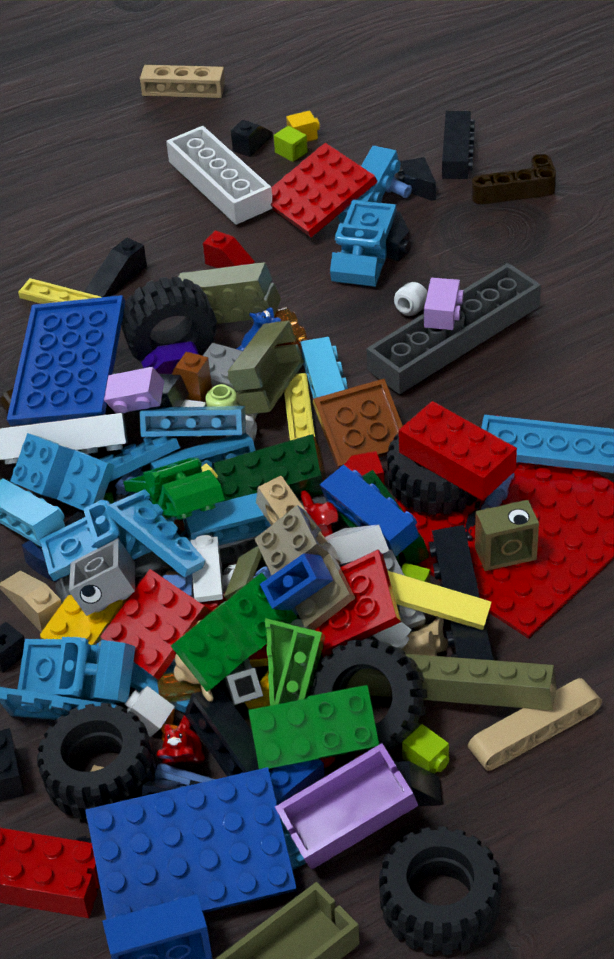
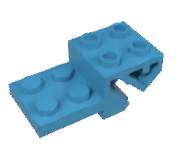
(362, 243)
(61, 472)
(84, 537)
(77, 669)

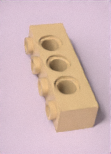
(182, 81)
(277, 499)

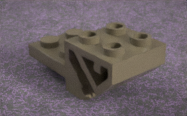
(289, 539)

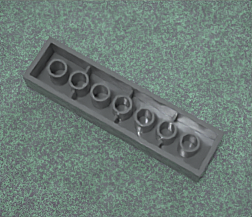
(486, 309)

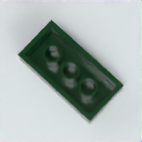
(295, 460)

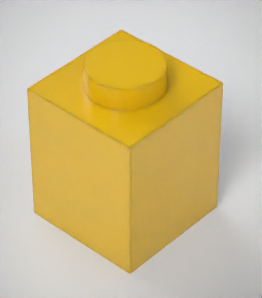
(304, 123)

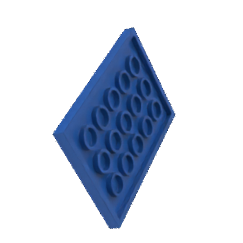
(66, 360)
(192, 840)

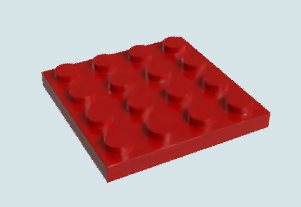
(320, 189)

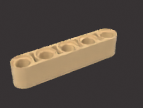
(533, 726)

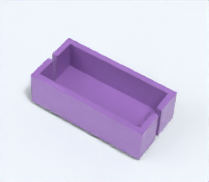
(346, 806)

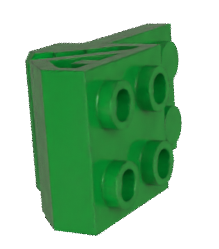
(179, 488)
(229, 634)
(314, 728)

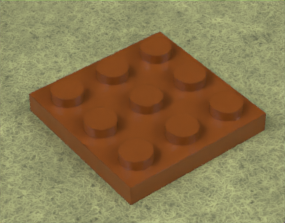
(358, 420)

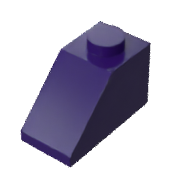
(166, 357)

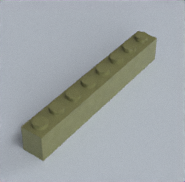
(473, 682)

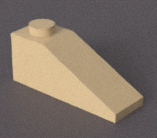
(31, 598)

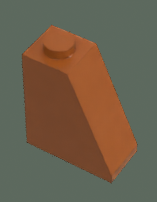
(195, 374)

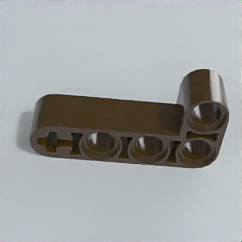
(516, 184)

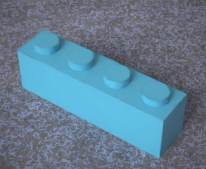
(321, 367)
(27, 513)

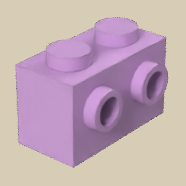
(442, 303)
(134, 390)

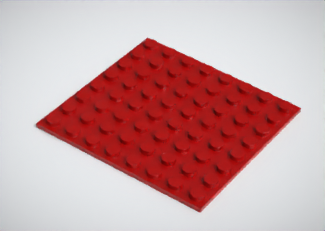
(572, 547)

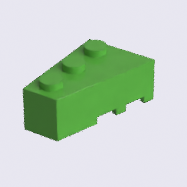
(292, 660)

